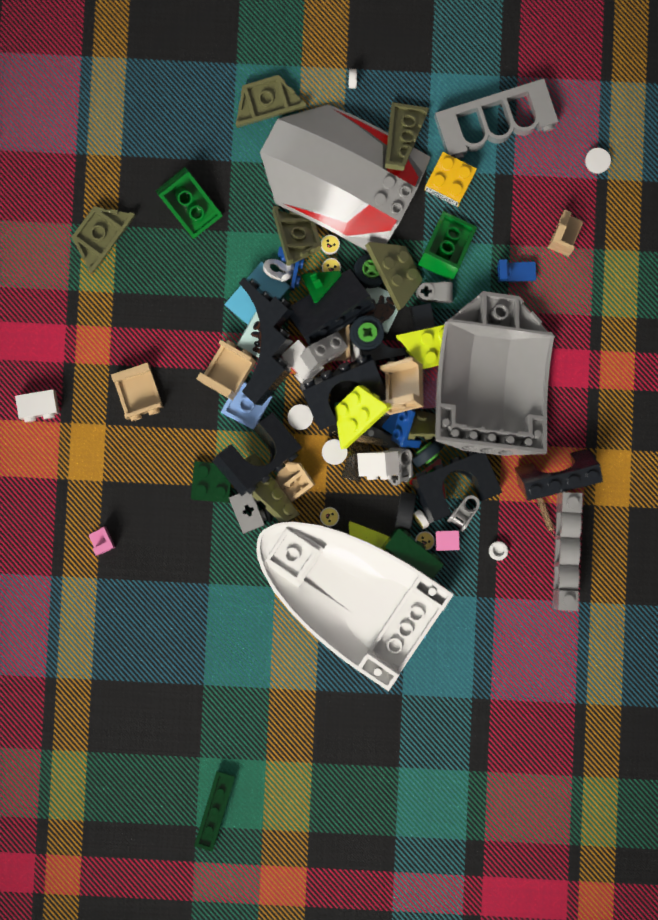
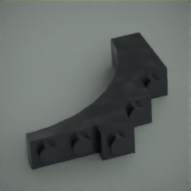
(274, 341)

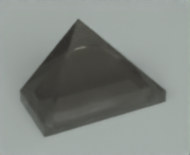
(351, 467)

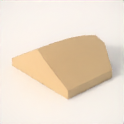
(294, 480)

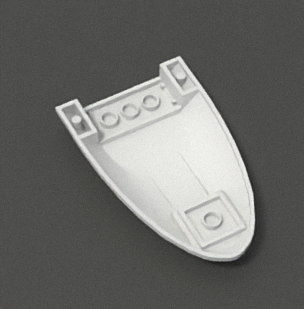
(351, 595)

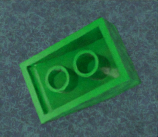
(189, 203)
(447, 246)

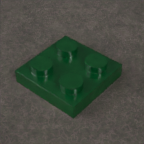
(209, 483)

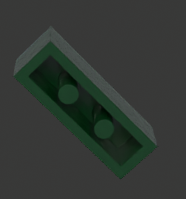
(412, 552)

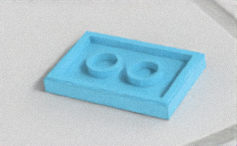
(241, 303)

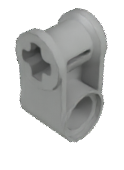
(439, 292)
(405, 466)
(463, 513)

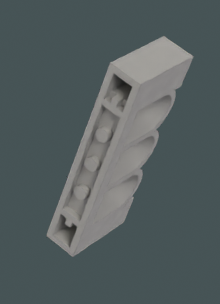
(539, 103)
(567, 551)

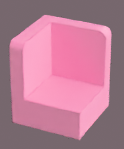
(447, 540)
(101, 541)

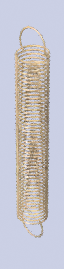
(369, 441)
(546, 520)

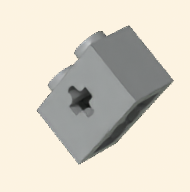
(324, 351)
(245, 521)

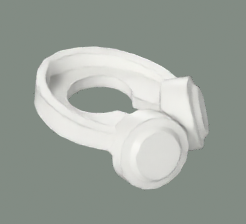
(283, 277)

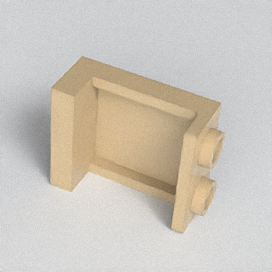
(227, 370)
(403, 384)
(137, 391)

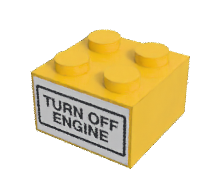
(450, 179)

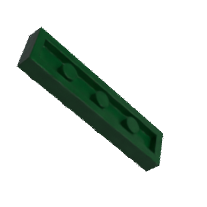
(214, 811)

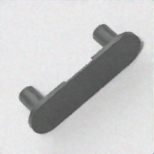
(376, 433)

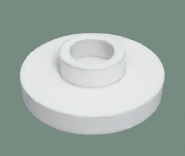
(597, 160)
(354, 351)
(300, 417)
(333, 453)

